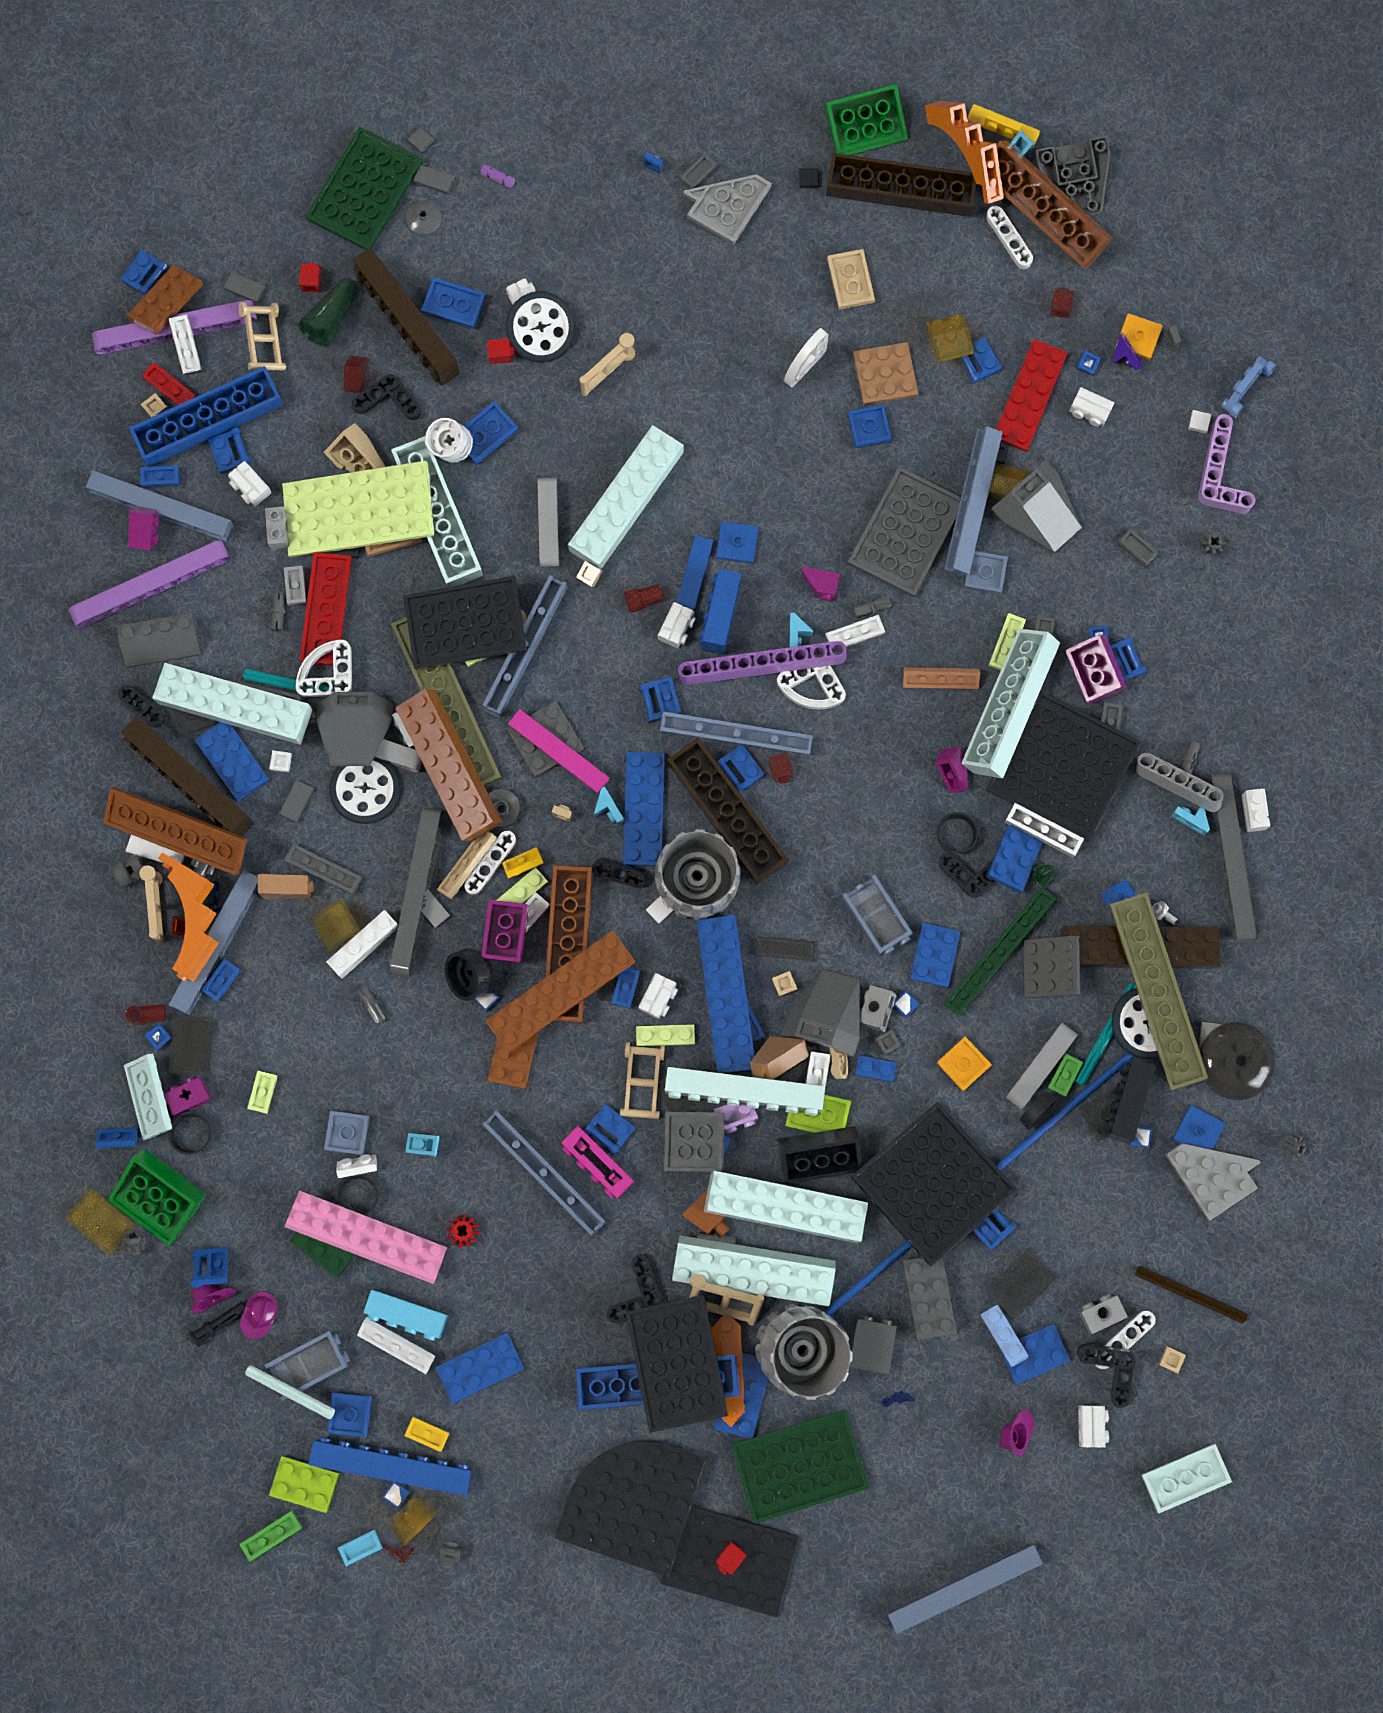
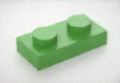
(1065, 1075)

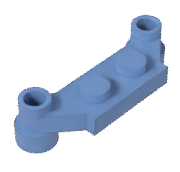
(1241, 387)

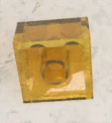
(949, 338)
(1004, 480)
(336, 925)
(413, 1520)

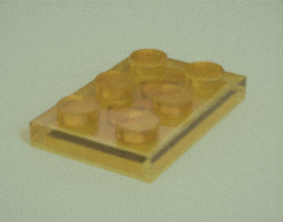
(100, 1221)

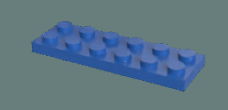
(643, 808)

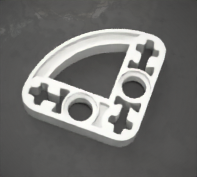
(807, 357)
(819, 672)
(338, 677)

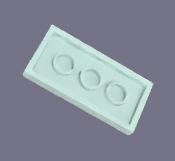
(148, 1096)
(1186, 1478)

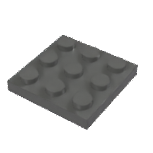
(555, 722)
(1051, 967)
(694, 1141)

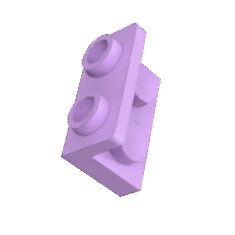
(737, 1116)

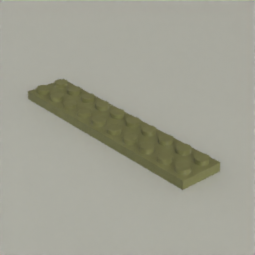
(447, 687)
(1158, 991)

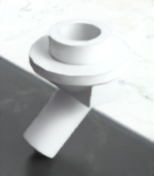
(1160, 911)

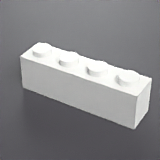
(1044, 830)
(363, 944)

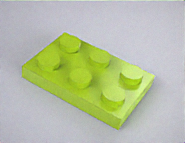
(832, 1117)
(304, 1484)

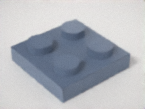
(987, 572)
(346, 1133)

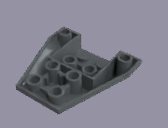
(1078, 171)
(1040, 509)
(353, 726)
(828, 1014)

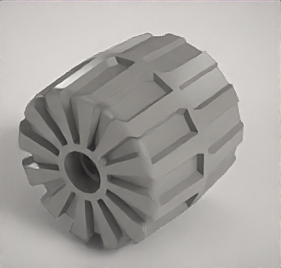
(700, 854)
(821, 1364)

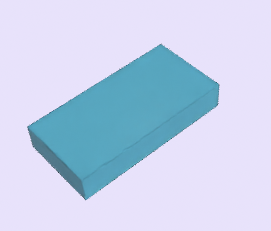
(360, 1547)

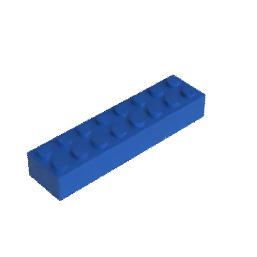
(206, 416)
(726, 994)
(620, 1385)

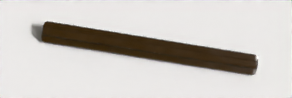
(1191, 1294)

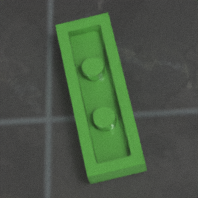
(271, 1536)

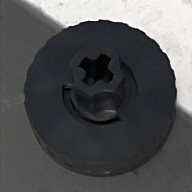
(469, 980)

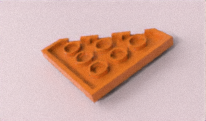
(729, 1342)

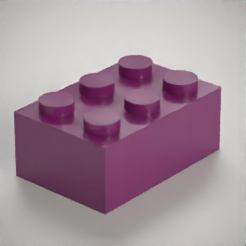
(1096, 668)
(505, 931)

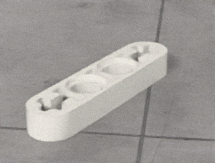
(1011, 236)
(492, 864)
(1125, 1341)

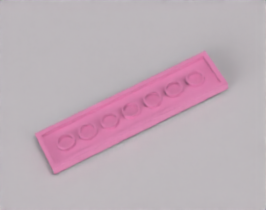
(366, 1237)

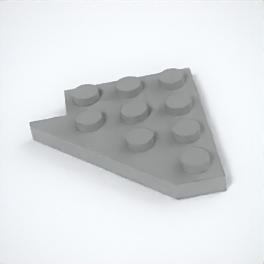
(727, 205)
(1213, 1177)

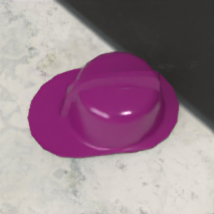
(208, 1296)
(258, 1315)
(1018, 1433)

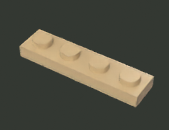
(466, 864)

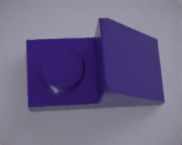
(1123, 349)

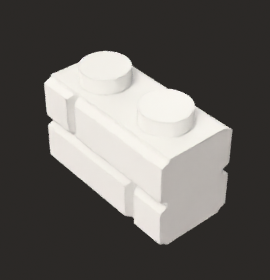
(519, 289)
(1091, 407)
(249, 483)
(676, 625)
(1255, 810)
(657, 996)
(1092, 1426)

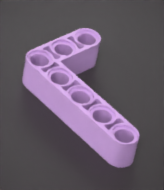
(1216, 469)

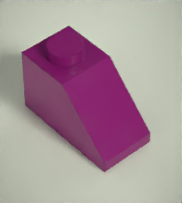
(821, 582)
(952, 770)

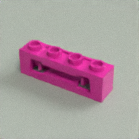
(574, 1140)

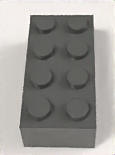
(928, 1298)

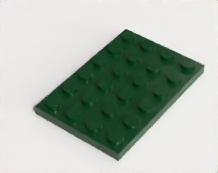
(364, 189)
(799, 1466)

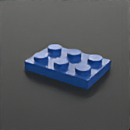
(453, 303)
(489, 431)
(1014, 859)
(935, 955)
(1044, 1353)

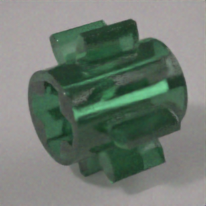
(1043, 874)

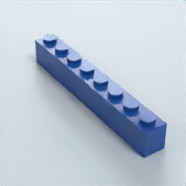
(390, 1467)

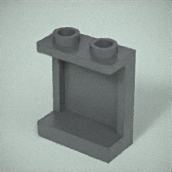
(873, 1345)

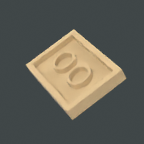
(850, 279)

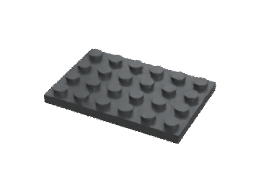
(906, 532)

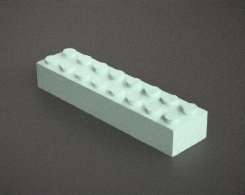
(626, 497)
(450, 539)
(232, 703)
(1010, 703)
(745, 1090)
(785, 1207)
(755, 1270)

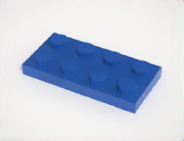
(232, 760)
(480, 1368)
(754, 1389)

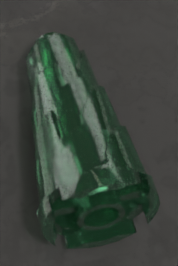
(325, 316)

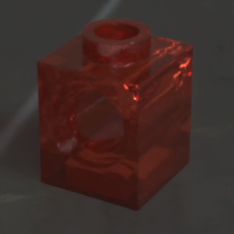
(1062, 303)
(780, 768)

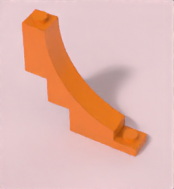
(967, 135)
(196, 945)

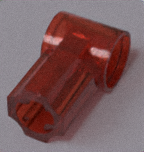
(639, 598)
(148, 1014)

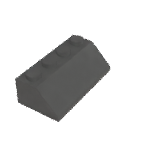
(159, 640)

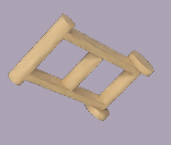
(273, 312)
(609, 363)
(152, 882)
(629, 1051)
(699, 1283)

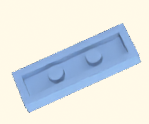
(1004, 1335)

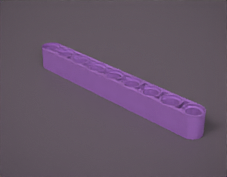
(200, 320)
(149, 584)
(770, 667)

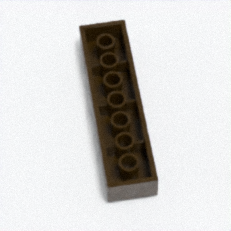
(901, 184)
(405, 316)
(183, 774)
(727, 811)
(1184, 945)

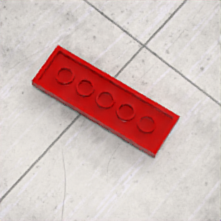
(1030, 394)
(325, 604)

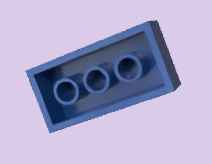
(721, 613)

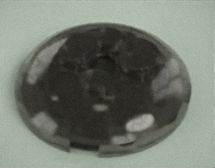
(1219, 1058)

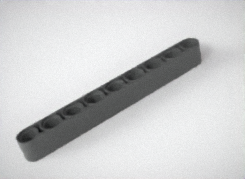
(1233, 860)
(418, 882)

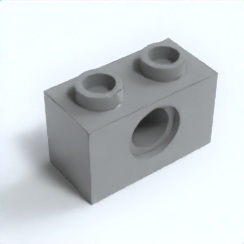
(276, 528)
(879, 1019)
(1114, 1310)

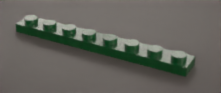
(1000, 952)

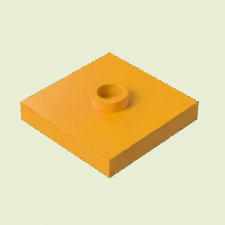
(1141, 335)
(964, 1063)

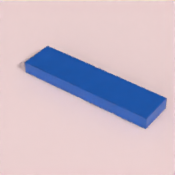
(695, 572)

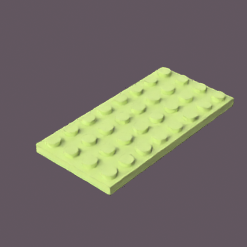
(358, 509)

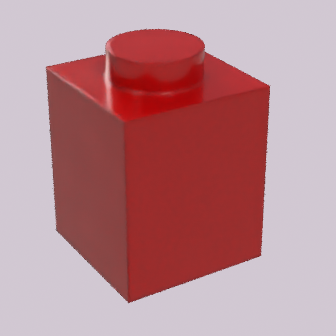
(310, 278)
(500, 351)
(730, 1558)

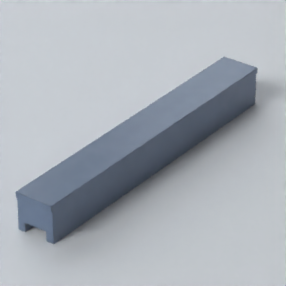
(973, 501)
(167, 508)
(517, 662)
(736, 733)
(222, 931)
(544, 1173)
(964, 1588)

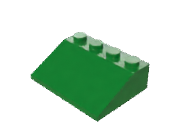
(866, 120)
(156, 1196)

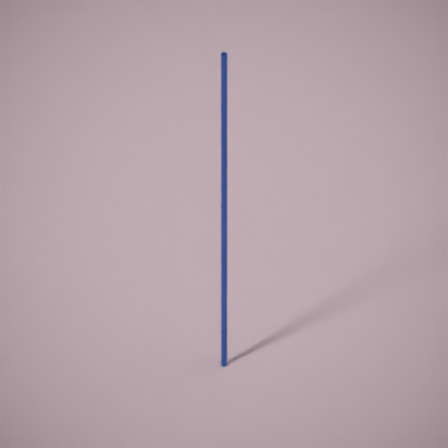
(1001, 1164)

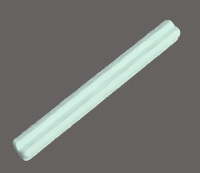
(290, 1392)

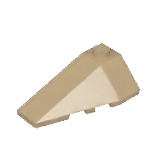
(354, 451)

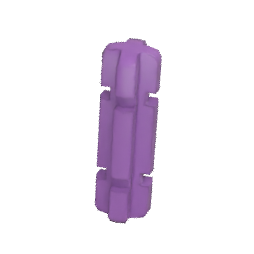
(497, 176)

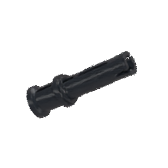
(210, 1328)

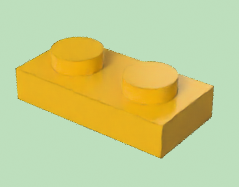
(522, 862)
(427, 1434)

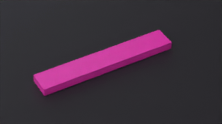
(558, 751)

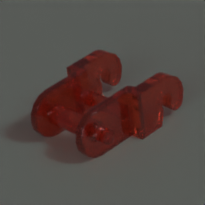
(401, 1559)

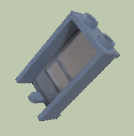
(877, 916)
(310, 1362)

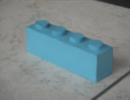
(406, 1314)

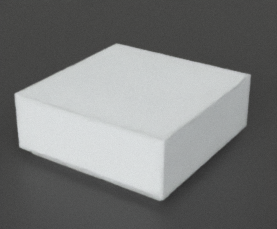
(1199, 421)
(280, 761)

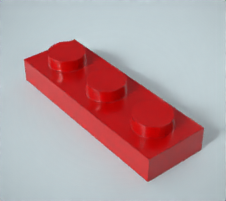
(167, 384)

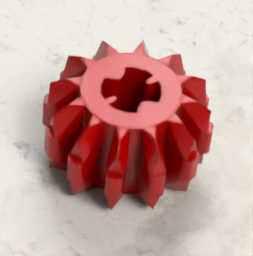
(470, 1229)

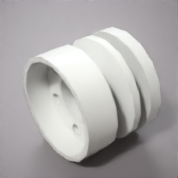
(440, 436)

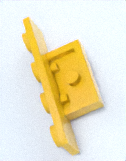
(1000, 124)

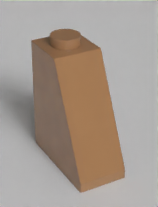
(284, 886)
(778, 1056)

